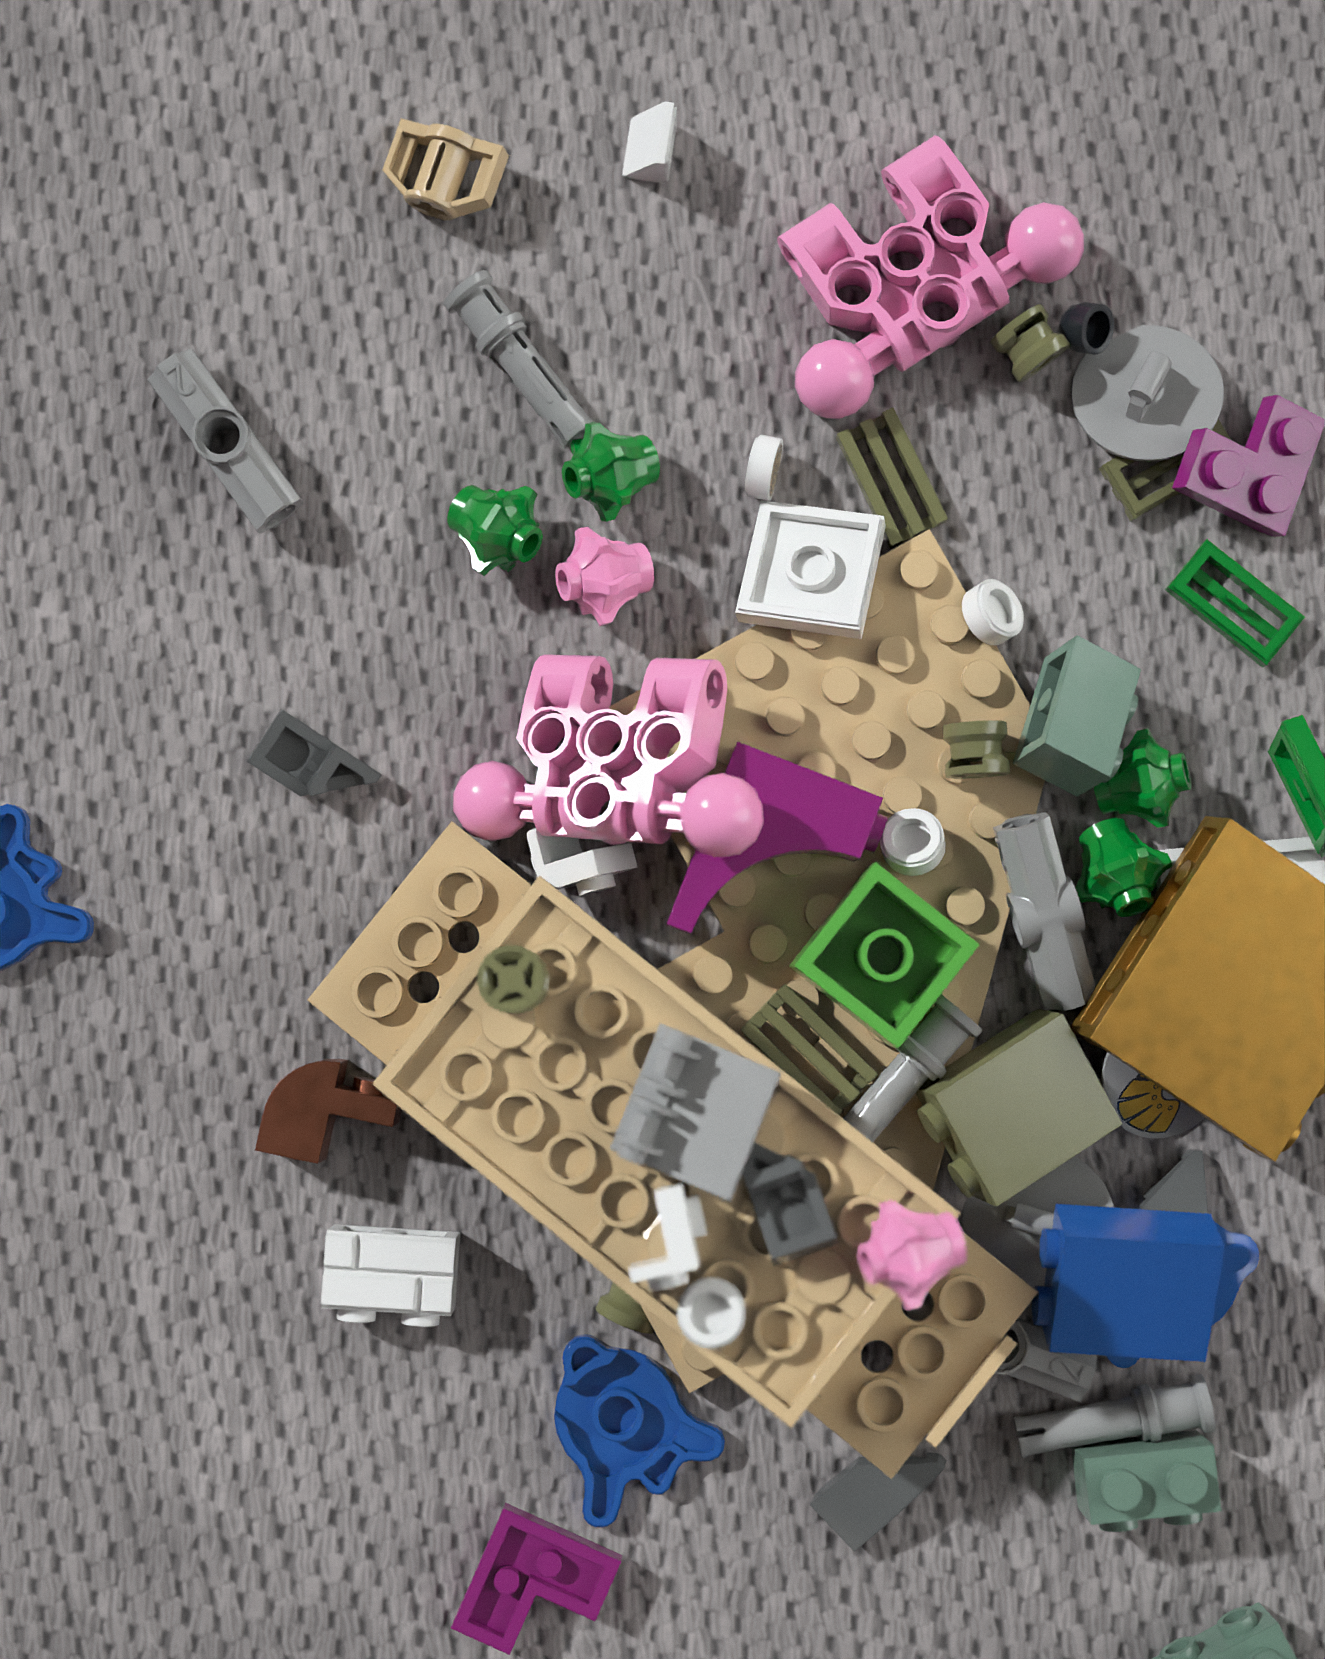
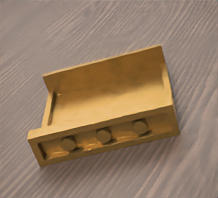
(1224, 988)

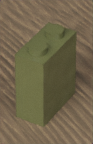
(1016, 1107)

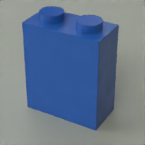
(1129, 1282)

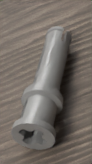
(503, 337)
(919, 1058)
(1145, 1414)

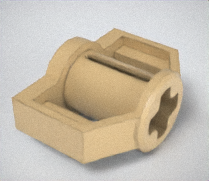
(444, 169)

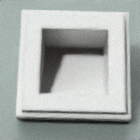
(651, 144)

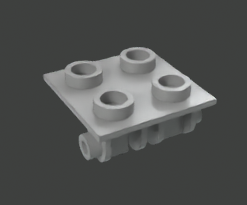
(695, 1111)

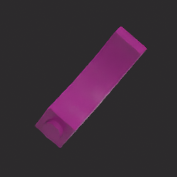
(799, 816)

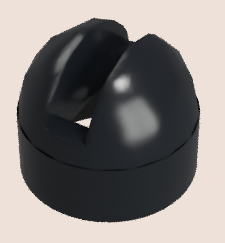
(1087, 327)

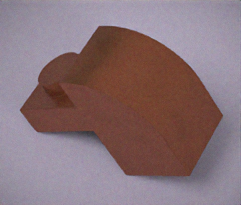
(305, 1105)

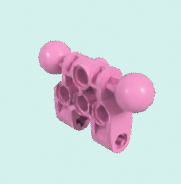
(928, 189)
(645, 788)

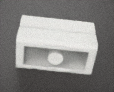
(391, 1273)

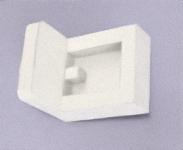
(565, 866)
(681, 1224)

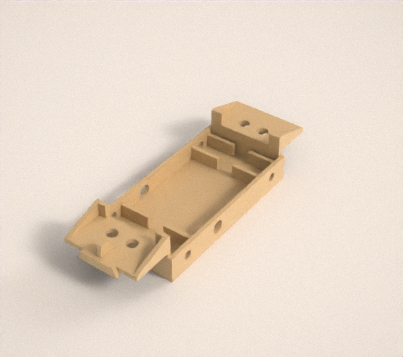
(540, 1104)

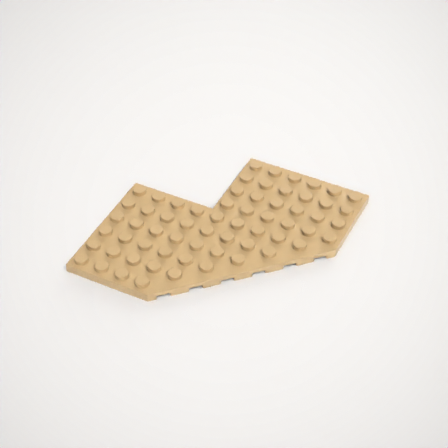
(875, 721)

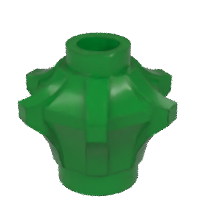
(609, 468)
(496, 526)
(1145, 781)
(1119, 868)

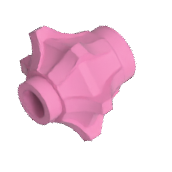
(604, 574)
(911, 1251)

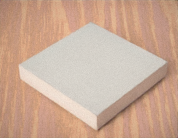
(811, 569)

